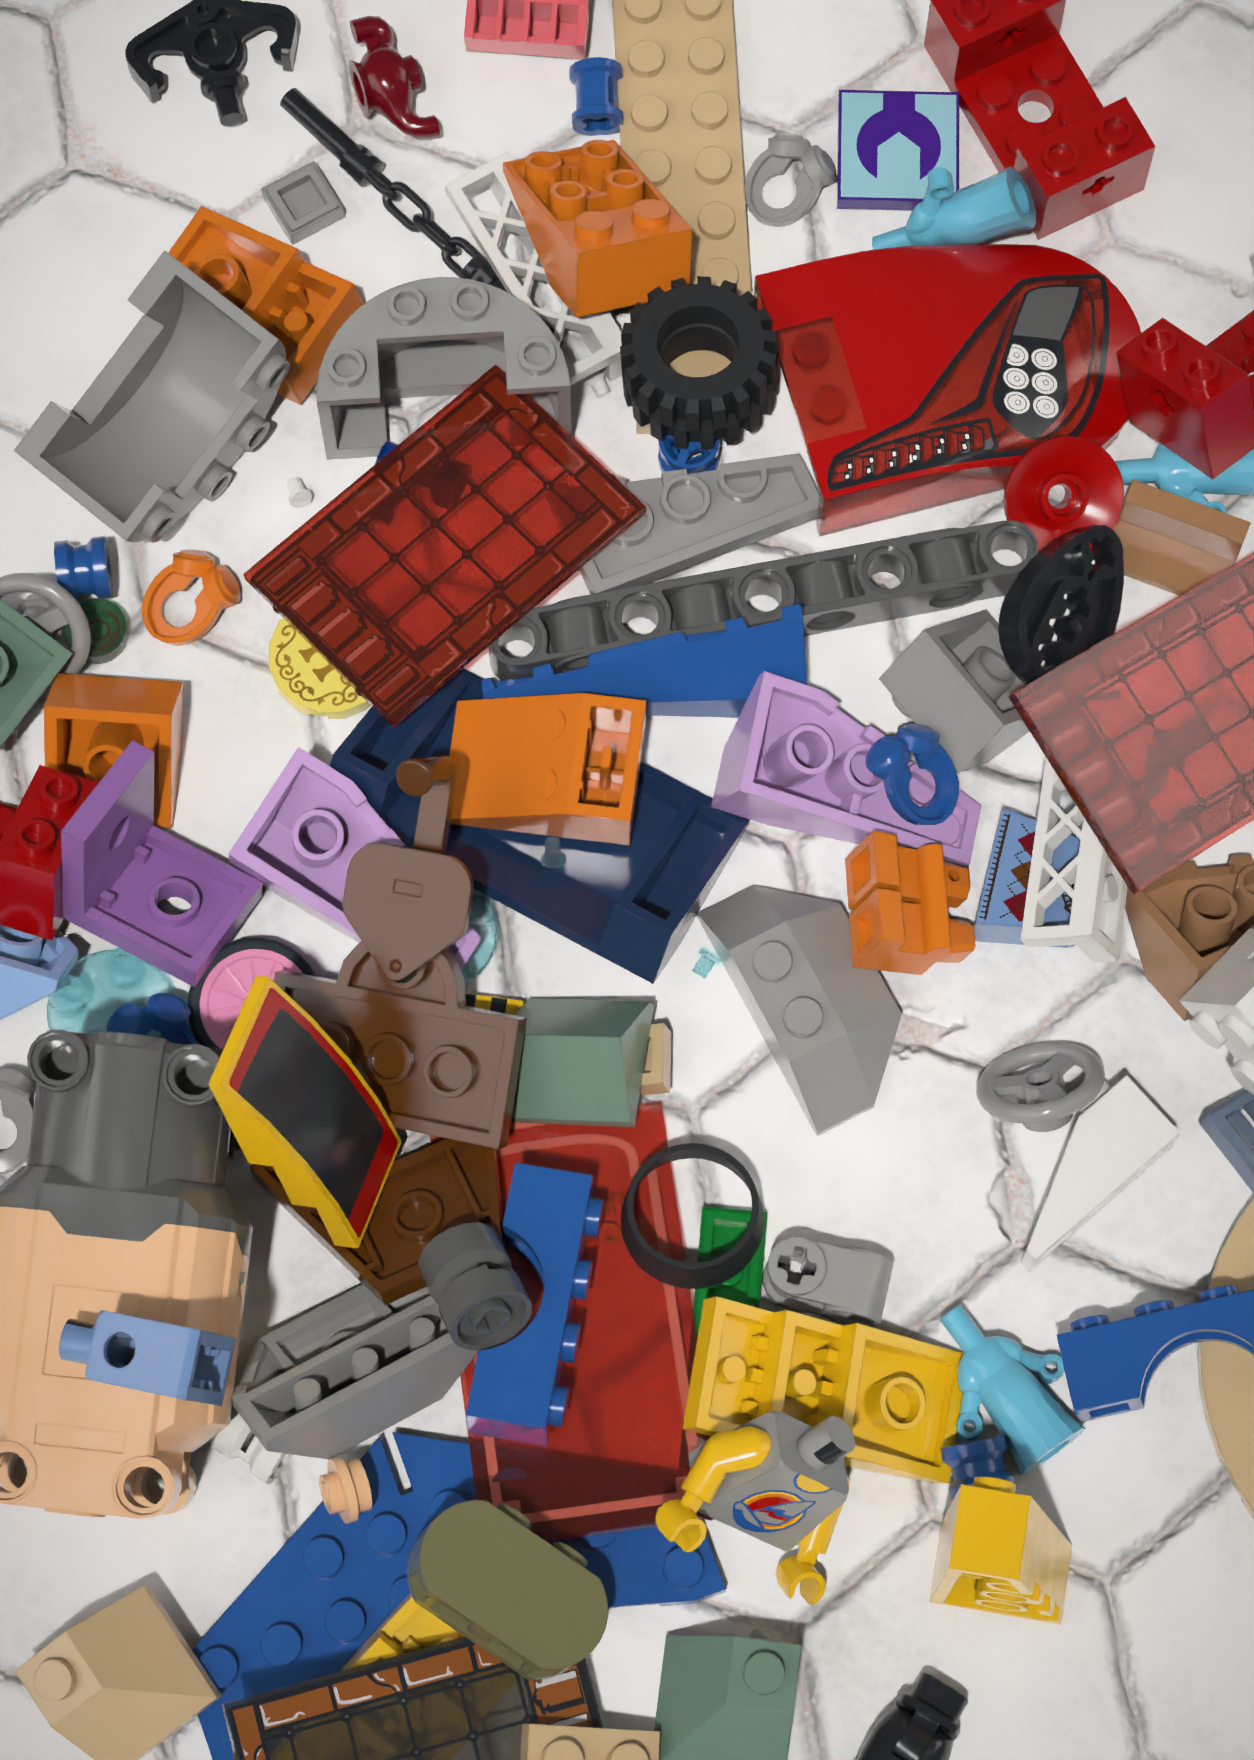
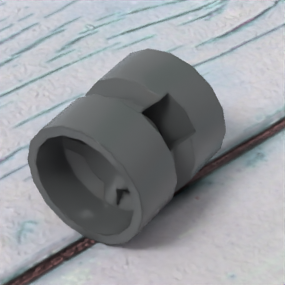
(475, 1286)

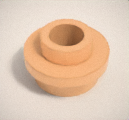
(345, 1489)

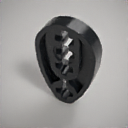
(1039, 594)

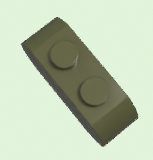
(508, 1588)

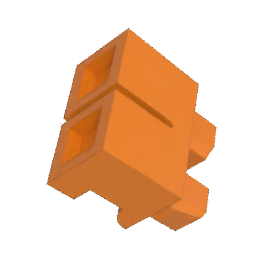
(903, 906)

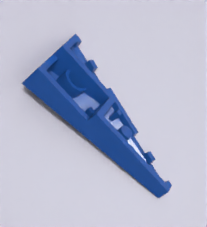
(678, 671)

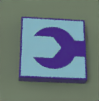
(891, 144)

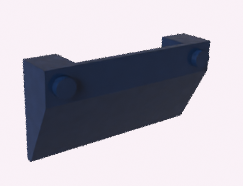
(607, 896)

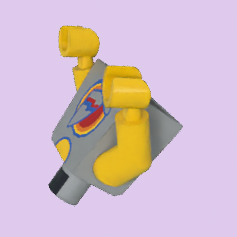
(773, 1484)

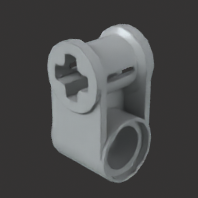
(835, 1283)

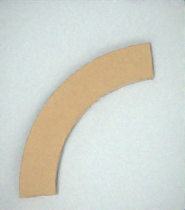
(1228, 1370)

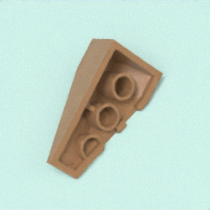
(1190, 923)

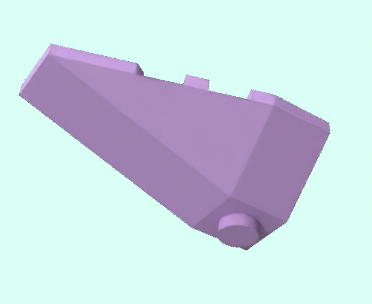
(804, 770)
(307, 838)

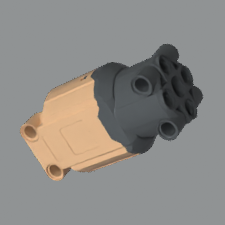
(123, 1219)

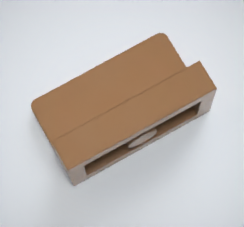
(1175, 540)

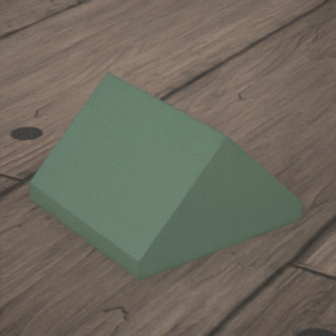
(582, 1061)

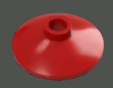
(1090, 484)

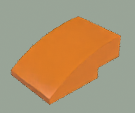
(272, 287)

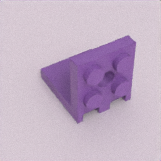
(124, 866)

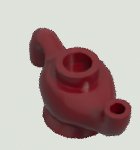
(387, 80)

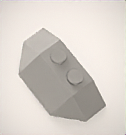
(813, 1008)
(347, 1372)

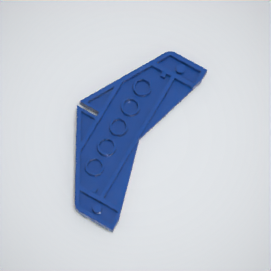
(345, 1579)

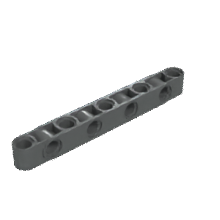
(833, 587)

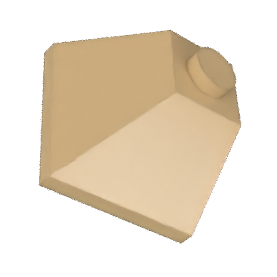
(119, 1680)

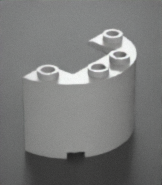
(432, 342)
(164, 409)

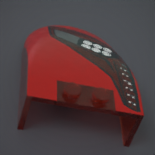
(942, 368)

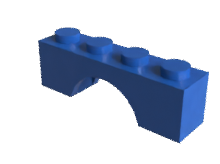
(1114, 1361)
(517, 1383)

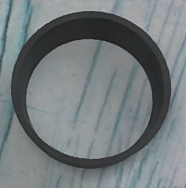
(692, 1274)

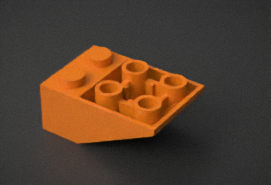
(599, 226)
(549, 765)

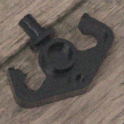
(211, 42)

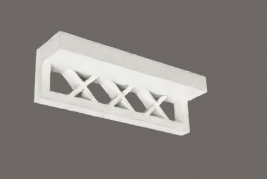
(597, 330)
(1098, 886)

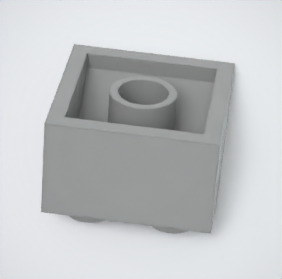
(960, 688)

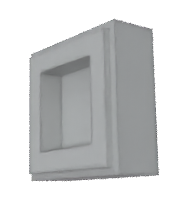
(303, 202)

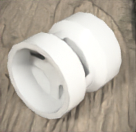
(240, 1442)

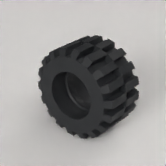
(690, 320)

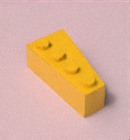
(1001, 1554)

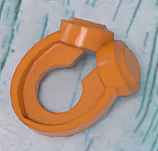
(219, 592)

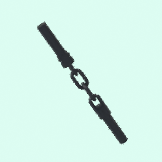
(367, 170)

